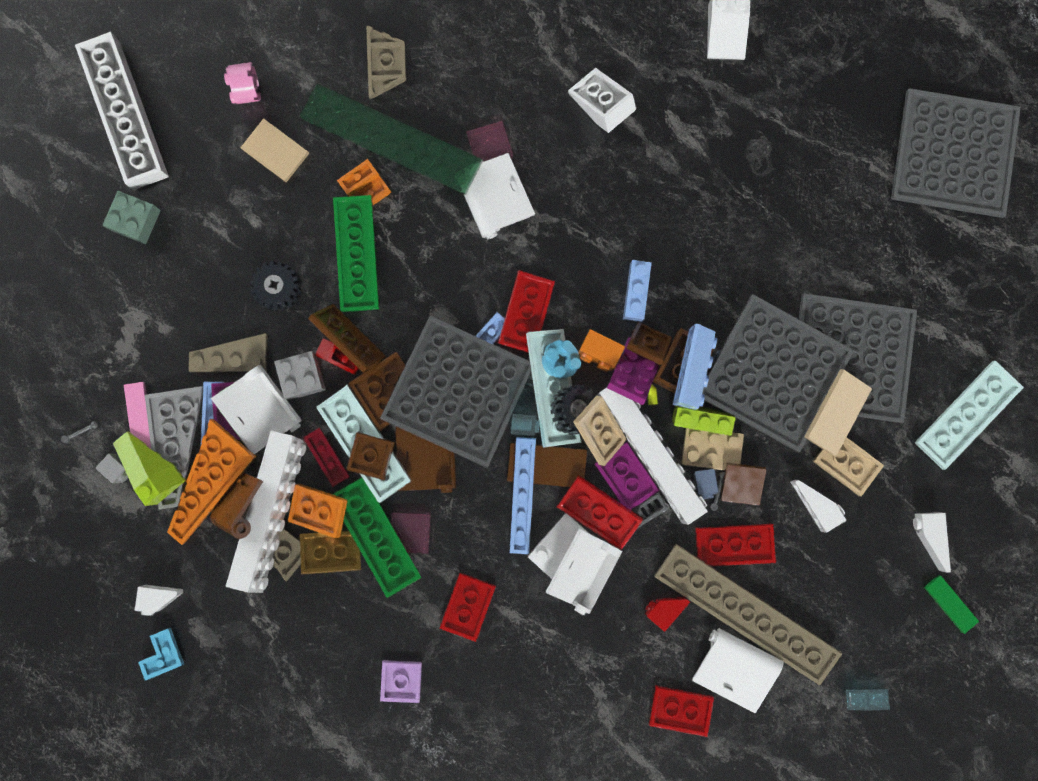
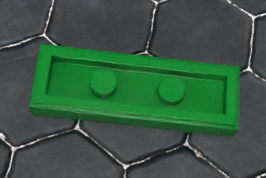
(951, 604)

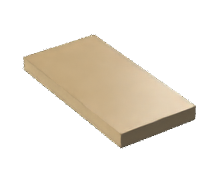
(838, 412)

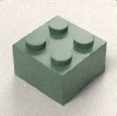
(131, 217)

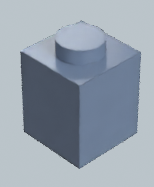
(705, 483)

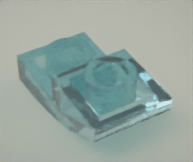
(867, 699)

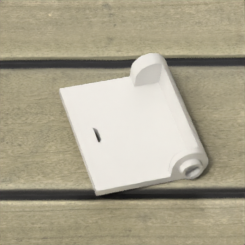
(492, 197)
(259, 407)
(584, 571)
(739, 667)

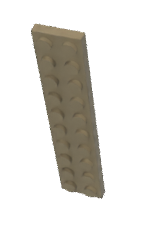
(748, 614)

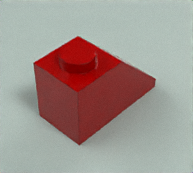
(333, 355)
(665, 610)

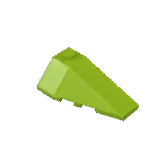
(148, 472)

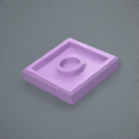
(401, 681)

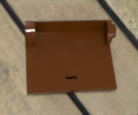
(425, 463)
(229, 510)

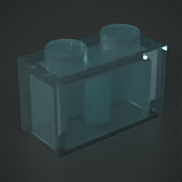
(524, 425)

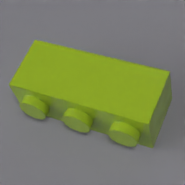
(704, 419)

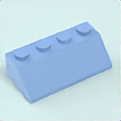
(694, 367)

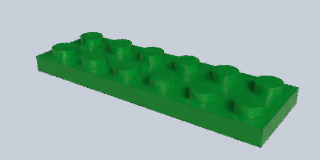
(356, 253)
(377, 539)

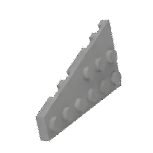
(172, 430)

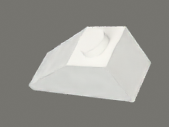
(823, 510)
(933, 534)

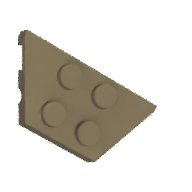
(385, 62)

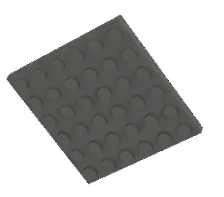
(956, 153)
(881, 347)
(774, 372)
(457, 391)

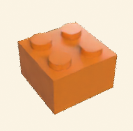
(600, 351)

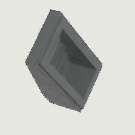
(665, 506)

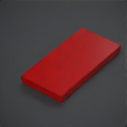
(525, 309)
(600, 512)
(736, 544)

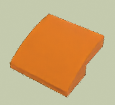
(364, 181)

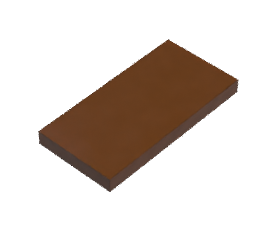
(347, 337)
(553, 465)

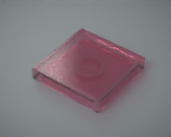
(489, 141)
(412, 531)

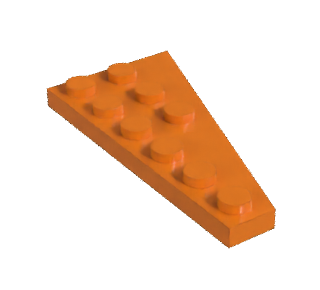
(213, 473)

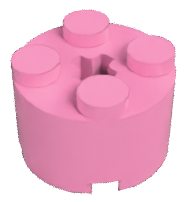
(242, 82)

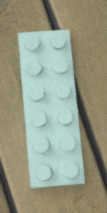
(546, 387)
(969, 415)
(347, 417)

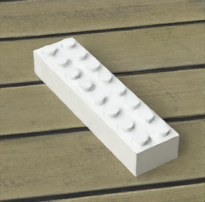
(121, 111)
(655, 457)
(267, 513)

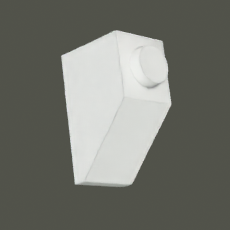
(155, 598)

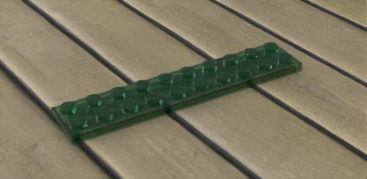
(391, 139)

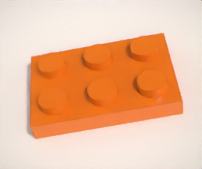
(317, 510)

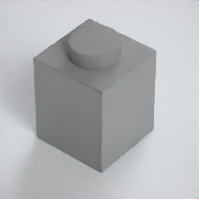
(112, 469)

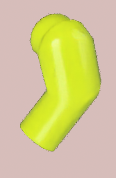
(652, 396)

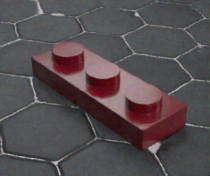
(326, 457)

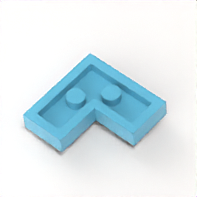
(166, 657)

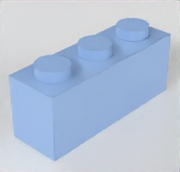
(637, 291)

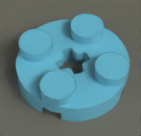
(571, 359)

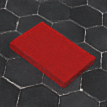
(467, 607)
(681, 711)

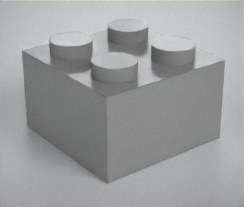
(300, 375)

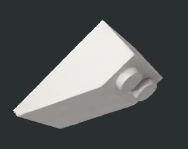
(727, 29)
(603, 99)
(554, 545)

